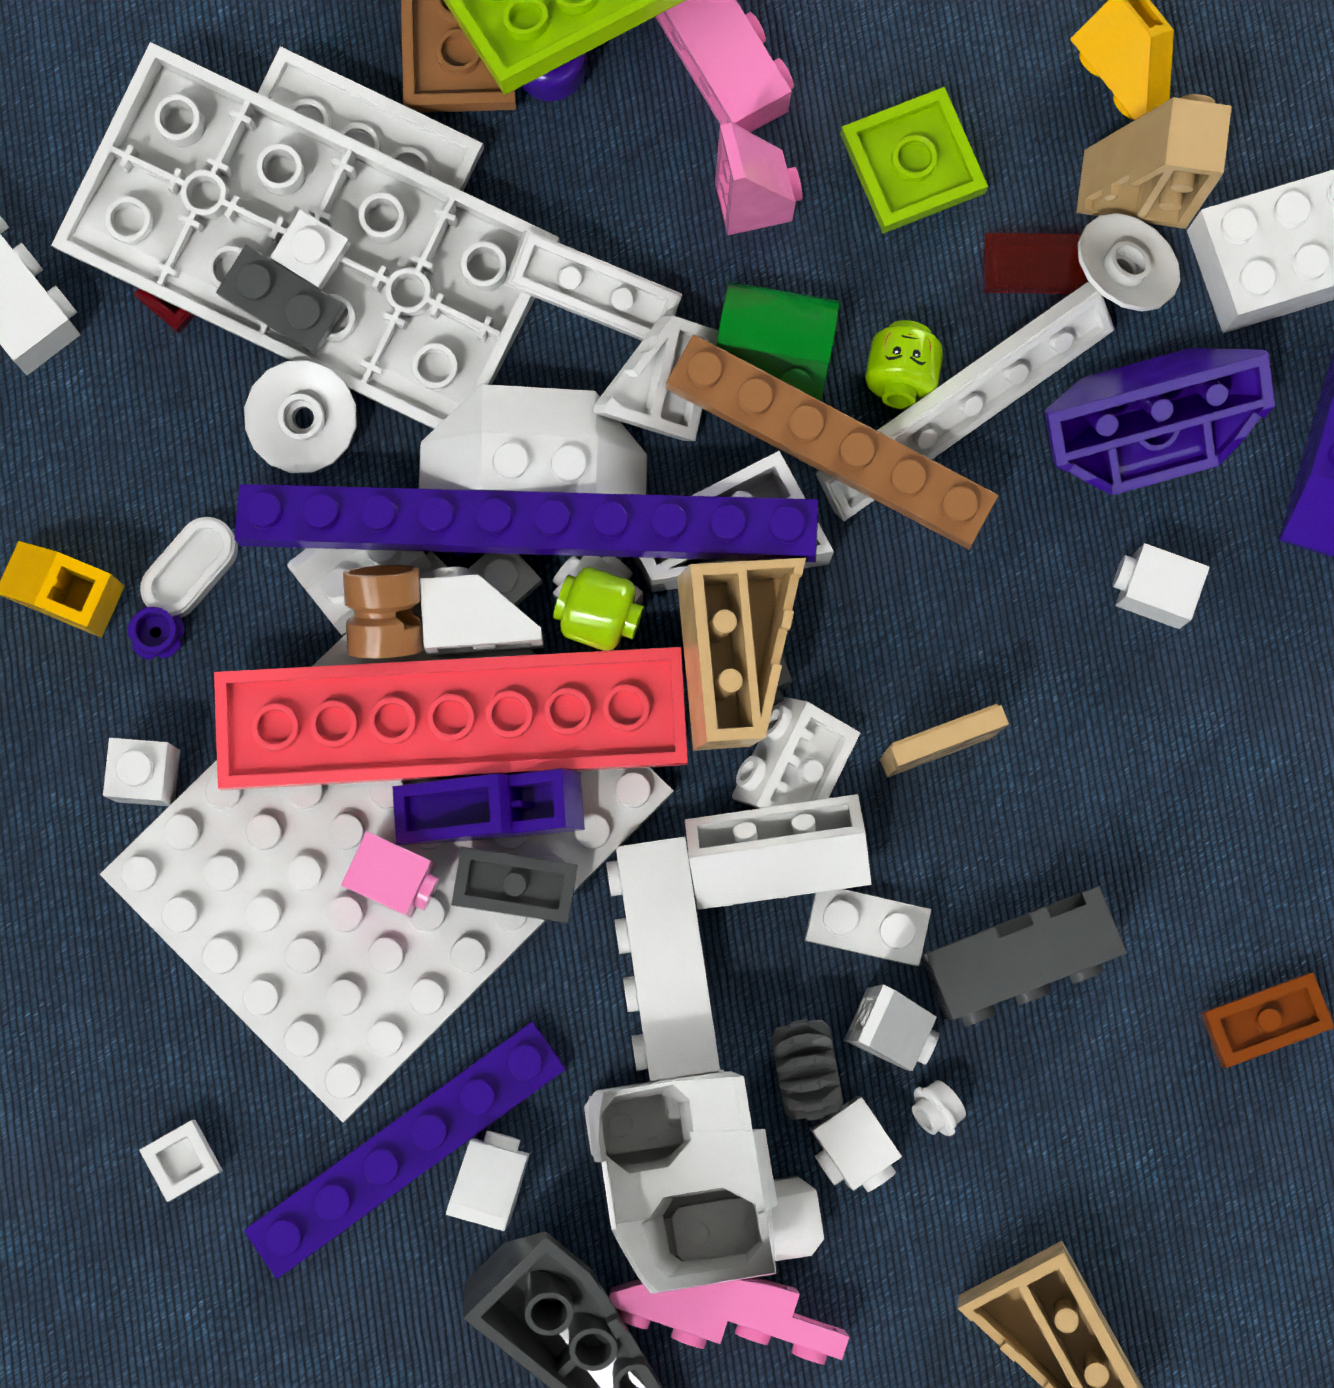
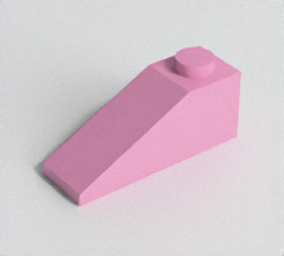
(753, 181)

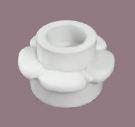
(938, 1108)

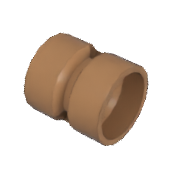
(383, 611)

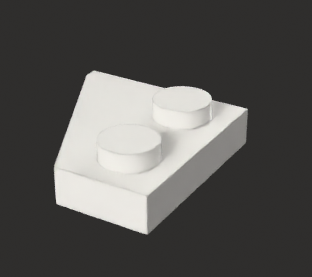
(640, 391)

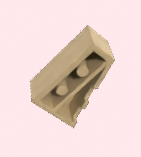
(1050, 1323)

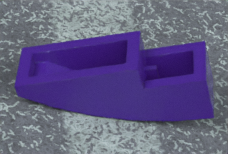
(488, 807)

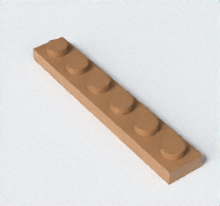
(831, 441)

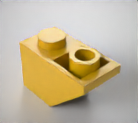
(1131, 52)
(61, 587)

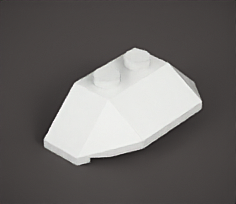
(532, 444)

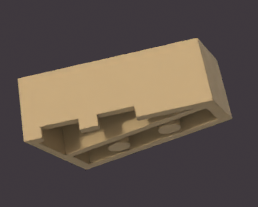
(1158, 163)
(734, 645)

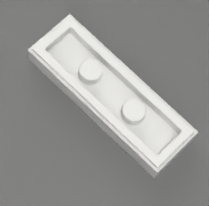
(589, 286)

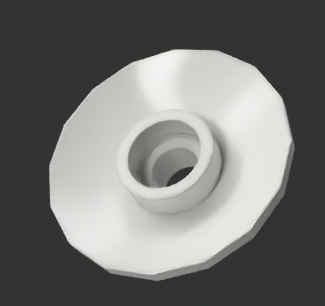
(1128, 262)
(273, 410)

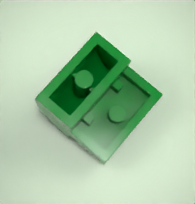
(780, 333)

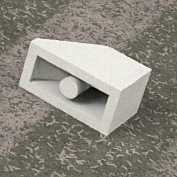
(471, 616)
(489, 1181)

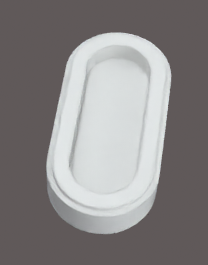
(189, 566)

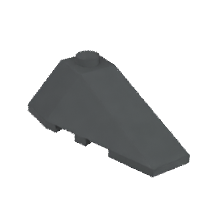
(554, 1317)

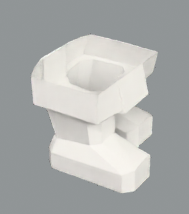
(696, 1183)

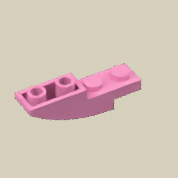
(754, 1304)

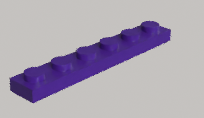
(404, 1150)

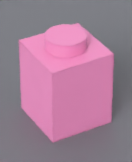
(391, 875)

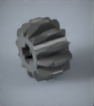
(807, 1070)

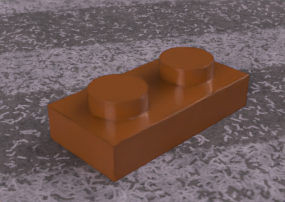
(1267, 1020)

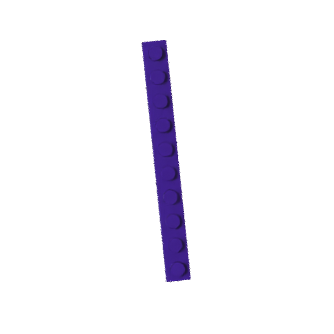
(527, 522)

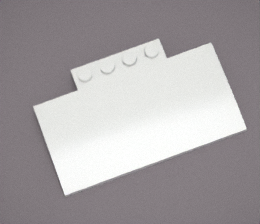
(215, 166)

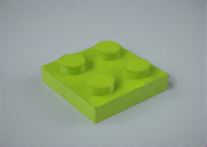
(913, 160)

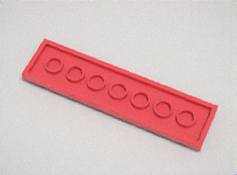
(449, 718)

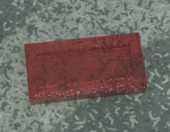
(1031, 263)

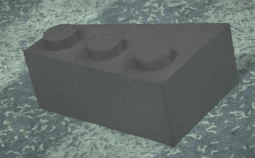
(1024, 956)

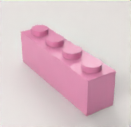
(729, 61)

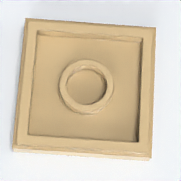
(943, 740)

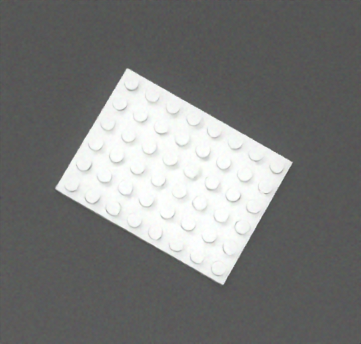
(315, 970)

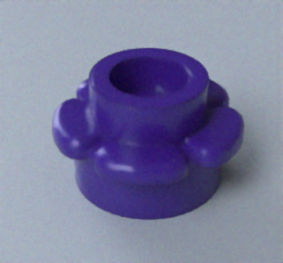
(140, 633)

